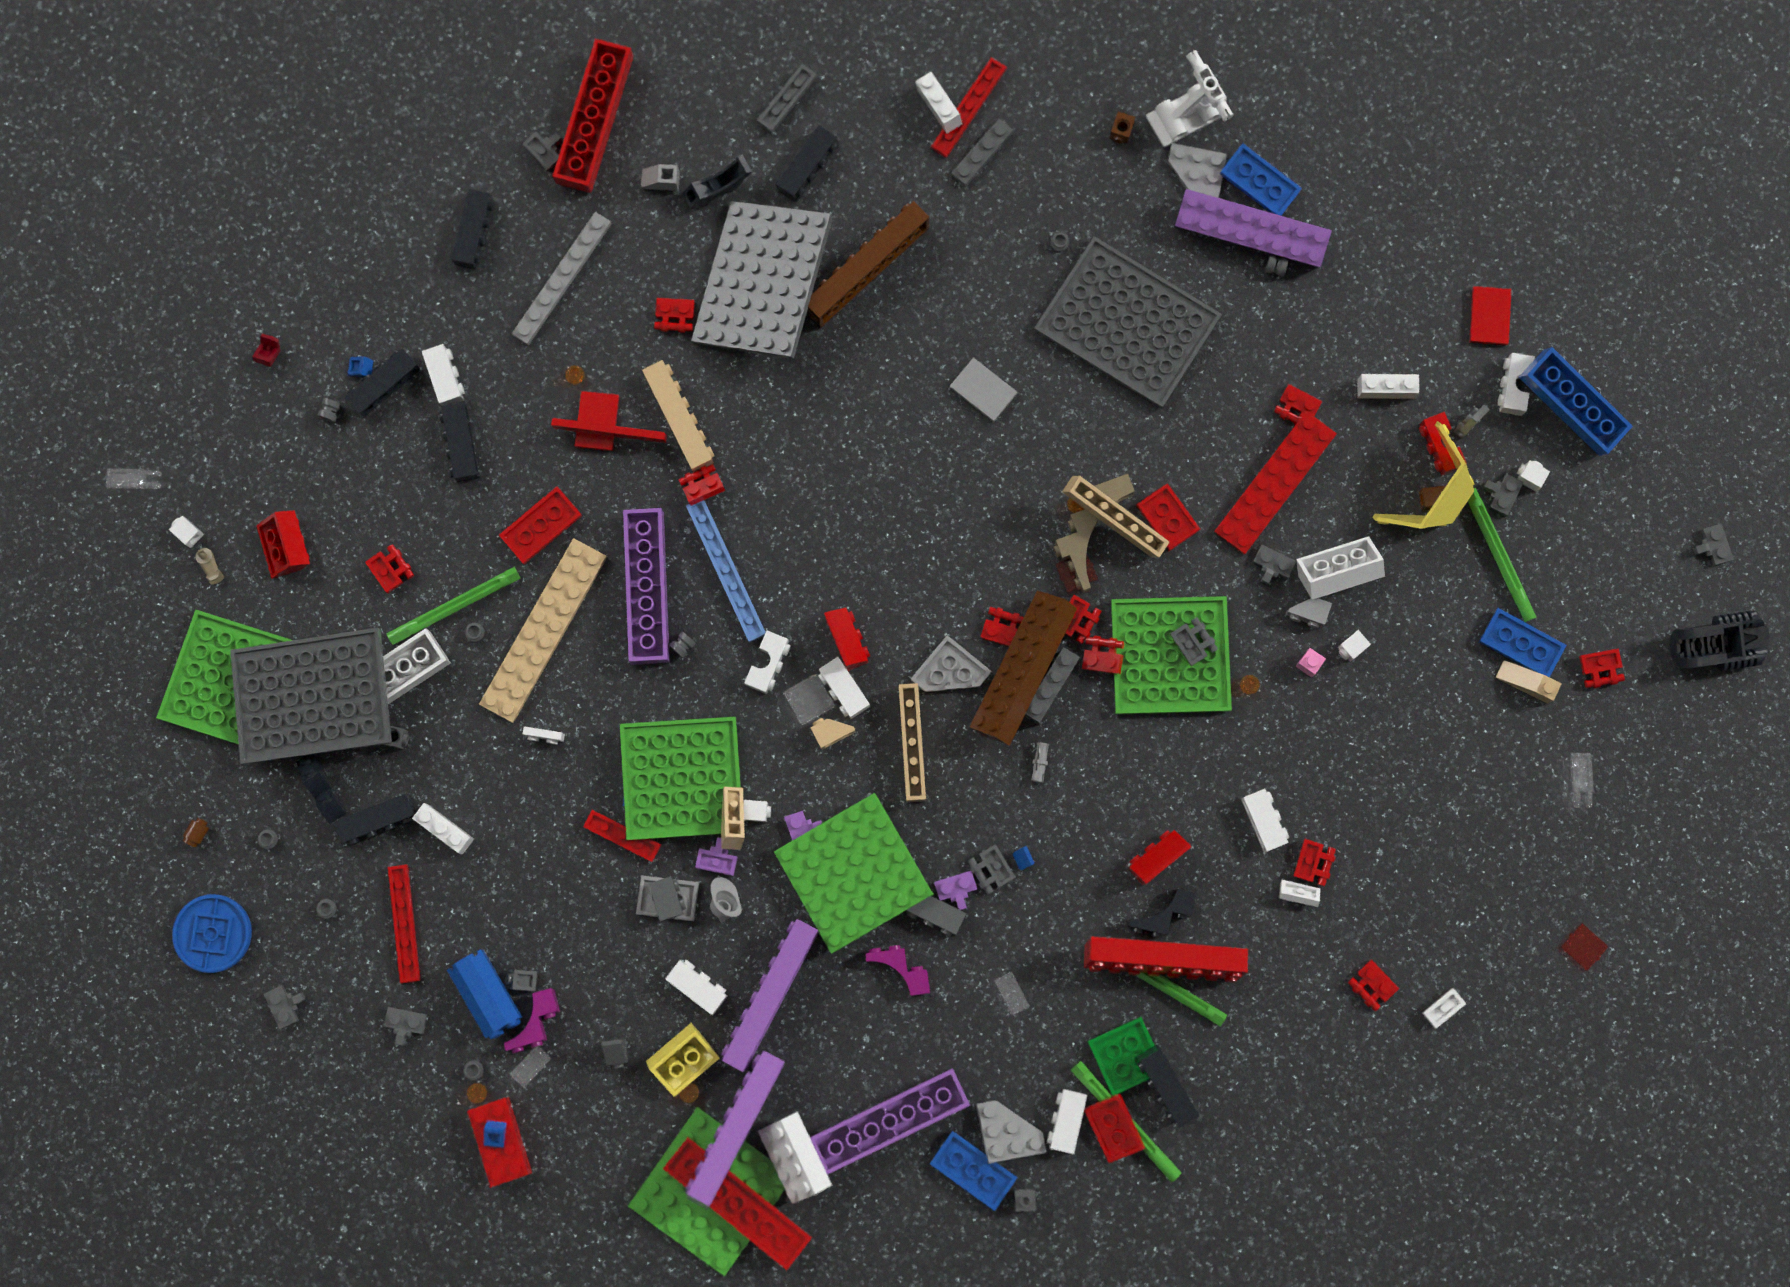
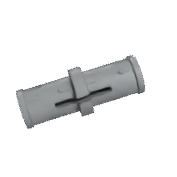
(1040, 762)

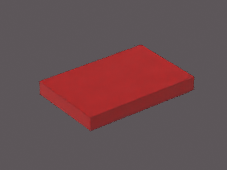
(1490, 315)
(598, 409)
(1168, 516)
(1114, 1128)

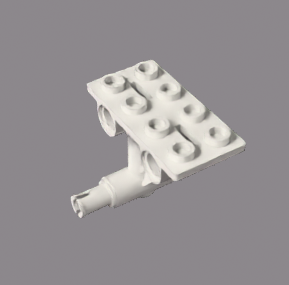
(1192, 111)

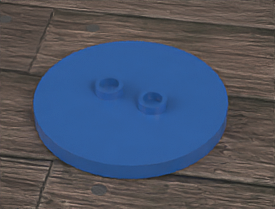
(211, 933)

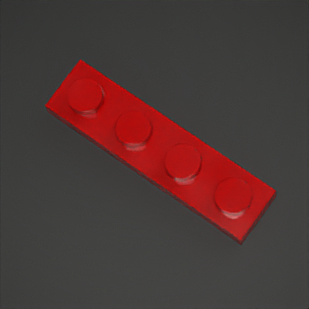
(617, 833)

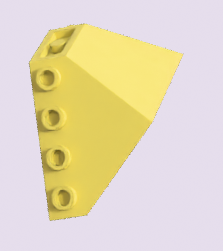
(1450, 500)

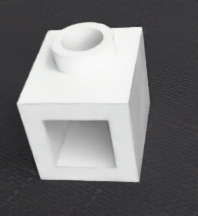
(1533, 474)

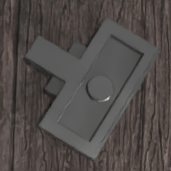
(544, 149)
(1470, 421)
(1503, 493)
(1714, 545)
(1273, 564)
(283, 1006)
(404, 1023)

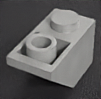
(661, 177)
(1310, 611)

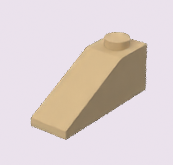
(1529, 681)
(732, 818)

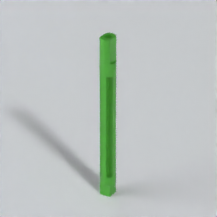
(1501, 557)
(453, 605)
(1185, 997)
(1151, 1149)

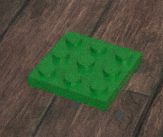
(1118, 1052)

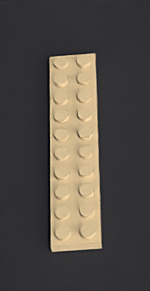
(543, 630)

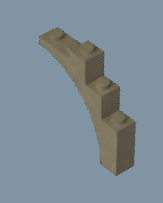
(1083, 523)

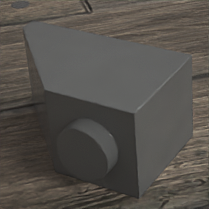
(615, 1053)

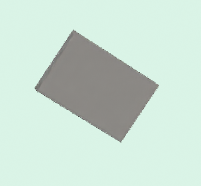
(983, 389)
(688, 892)

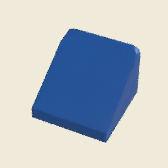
(360, 366)
(1023, 858)
(494, 1134)

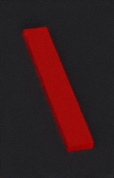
(970, 106)
(609, 430)
(403, 923)

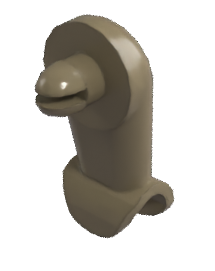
(207, 562)

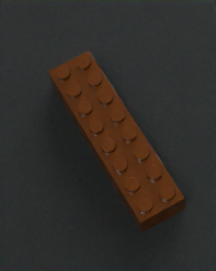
(867, 263)
(1023, 667)

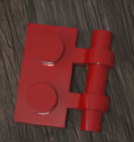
(674, 309)
(1299, 401)
(704, 488)
(385, 573)
(1081, 612)
(998, 632)
(1103, 661)
(1599, 662)
(1308, 861)
(1377, 981)

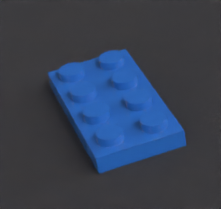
(1260, 180)
(1522, 643)
(972, 1172)

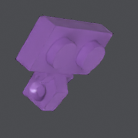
(799, 825)
(716, 860)
(956, 888)

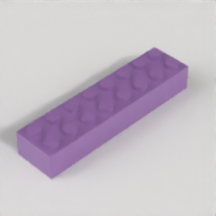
(1253, 228)
(646, 586)
(770, 996)
(889, 1121)
(736, 1127)

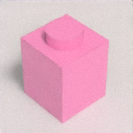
(1310, 662)

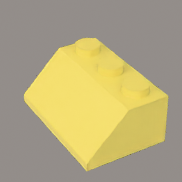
(682, 1059)

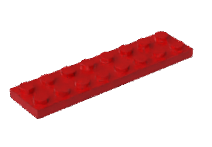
(1275, 482)
(743, 1208)

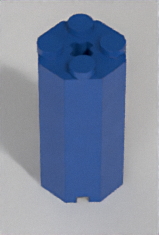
(485, 994)

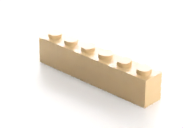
(678, 416)
(1115, 516)
(912, 742)

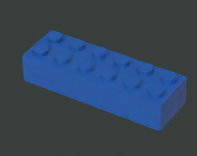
(1575, 401)

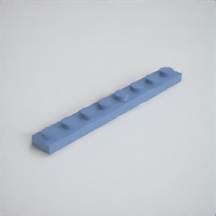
(726, 571)

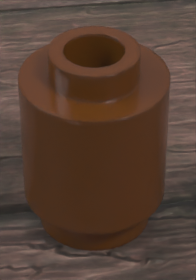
(195, 832)

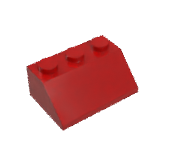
(283, 543)
(847, 638)
(1158, 856)

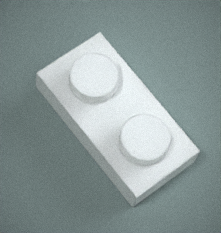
(551, 736)
(1299, 893)
(1444, 1008)

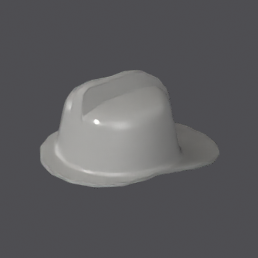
(725, 899)

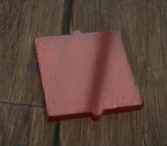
(1068, 577)
(1584, 947)

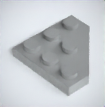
(1198, 168)
(950, 669)
(1007, 1134)

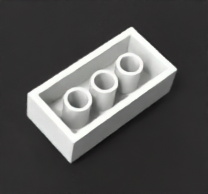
(1340, 567)
(412, 664)
(794, 1158)

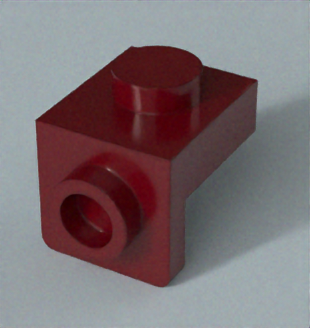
(267, 350)

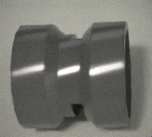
(1280, 267)
(329, 410)
(683, 643)

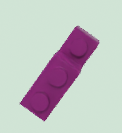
(895, 957)
(544, 1005)

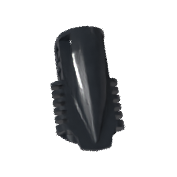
(1729, 642)

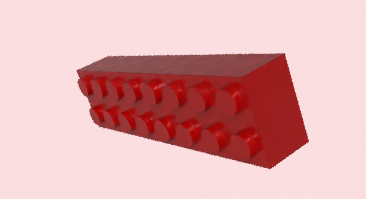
(593, 115)
(1165, 958)

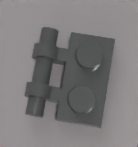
(1188, 643)
(997, 867)

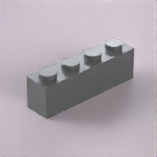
(1051, 685)
(939, 914)

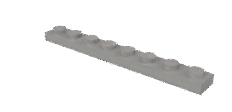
(561, 278)

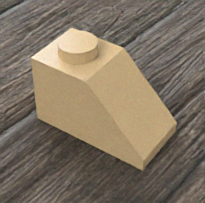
(830, 731)

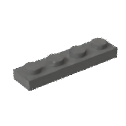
(787, 98)
(982, 152)

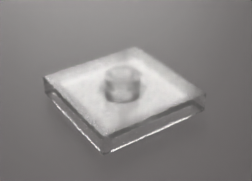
(809, 699)

